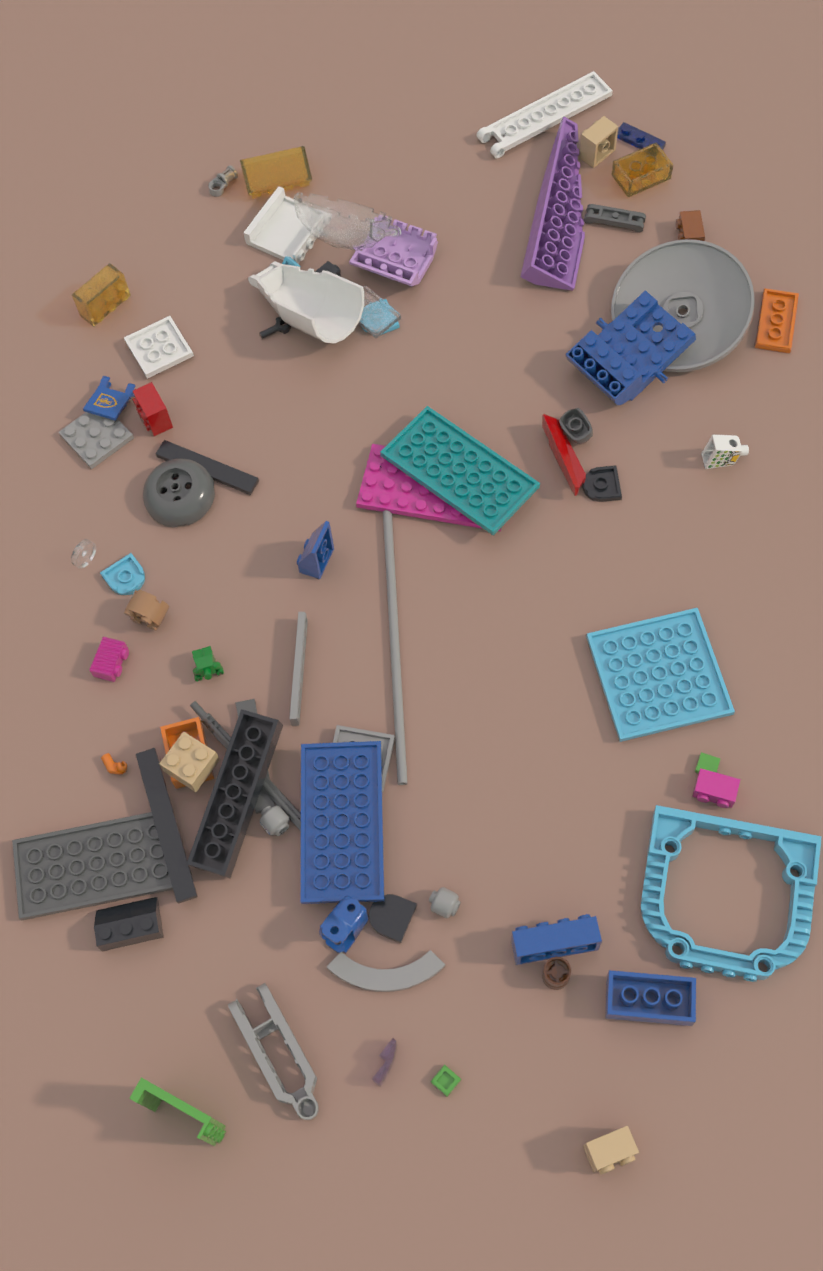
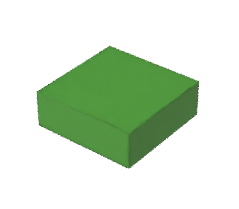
(707, 762)
(445, 1080)

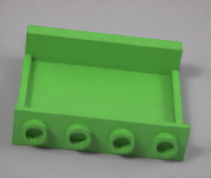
(151, 1097)

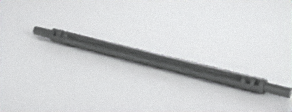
(268, 786)

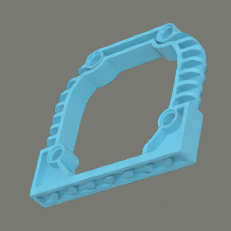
(796, 850)

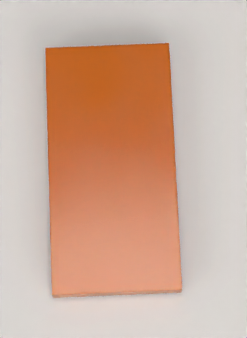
(776, 320)

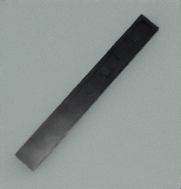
(166, 826)

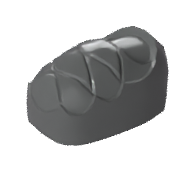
(576, 425)

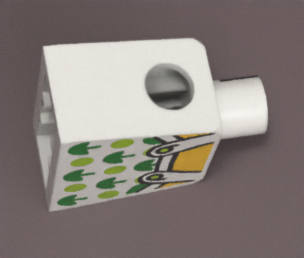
(723, 451)

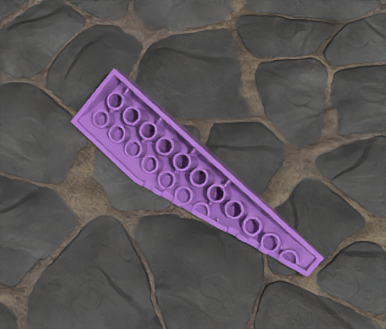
(557, 225)

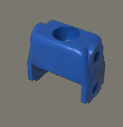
(344, 924)

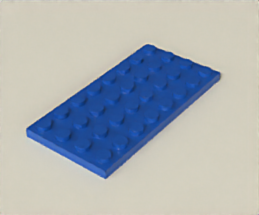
(341, 822)

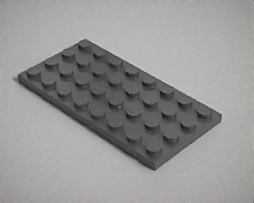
(89, 866)

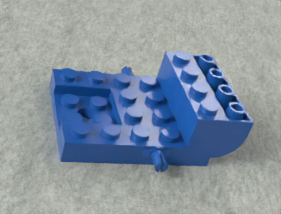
(629, 350)

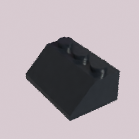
(128, 924)

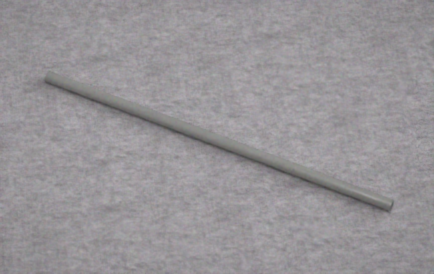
(395, 649)

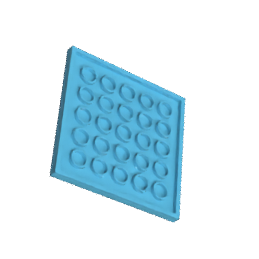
(659, 674)

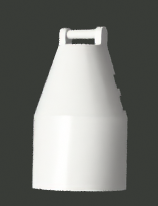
(312, 301)

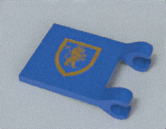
(108, 402)

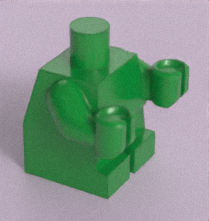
(205, 664)

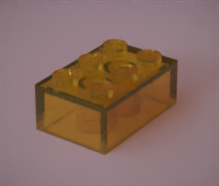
(642, 169)
(101, 294)

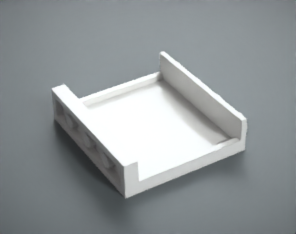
(279, 229)

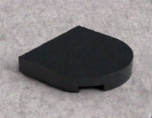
(602, 484)
(392, 916)

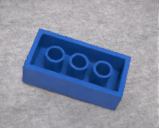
(556, 939)
(651, 998)

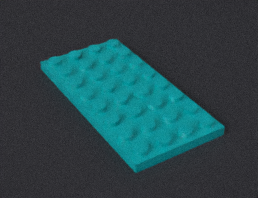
(460, 470)

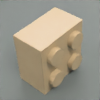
(598, 141)
(189, 761)
(611, 1149)

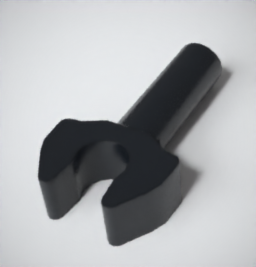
(277, 327)

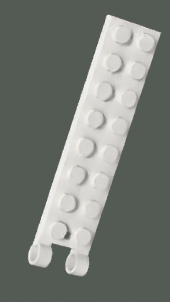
(545, 113)

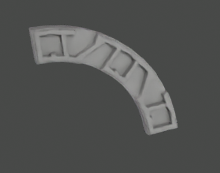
(386, 979)

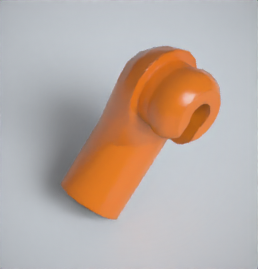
(114, 767)

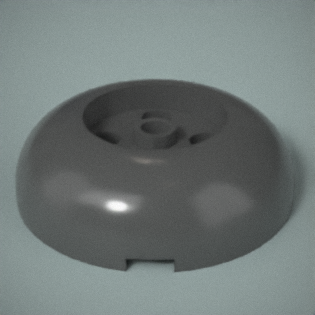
(190, 503)

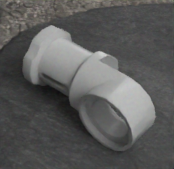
(222, 180)

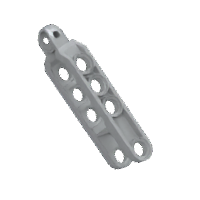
(302, 1099)

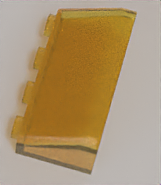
(276, 169)

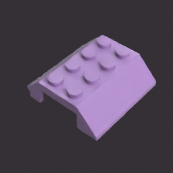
(399, 257)

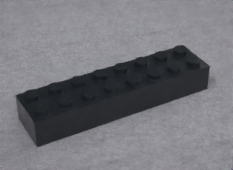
(235, 794)

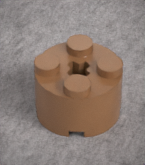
(146, 609)

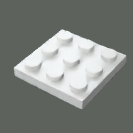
(158, 347)

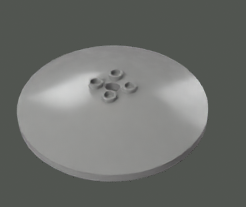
(704, 282)

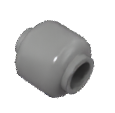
(274, 820)
(444, 902)

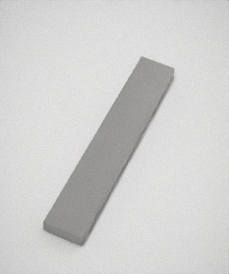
(298, 672)

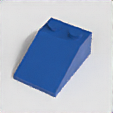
(316, 552)

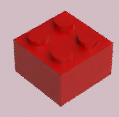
(152, 409)

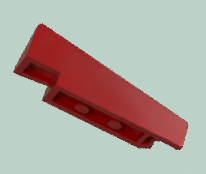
(564, 453)

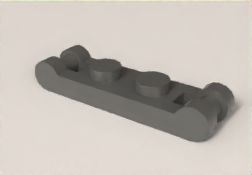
(615, 217)

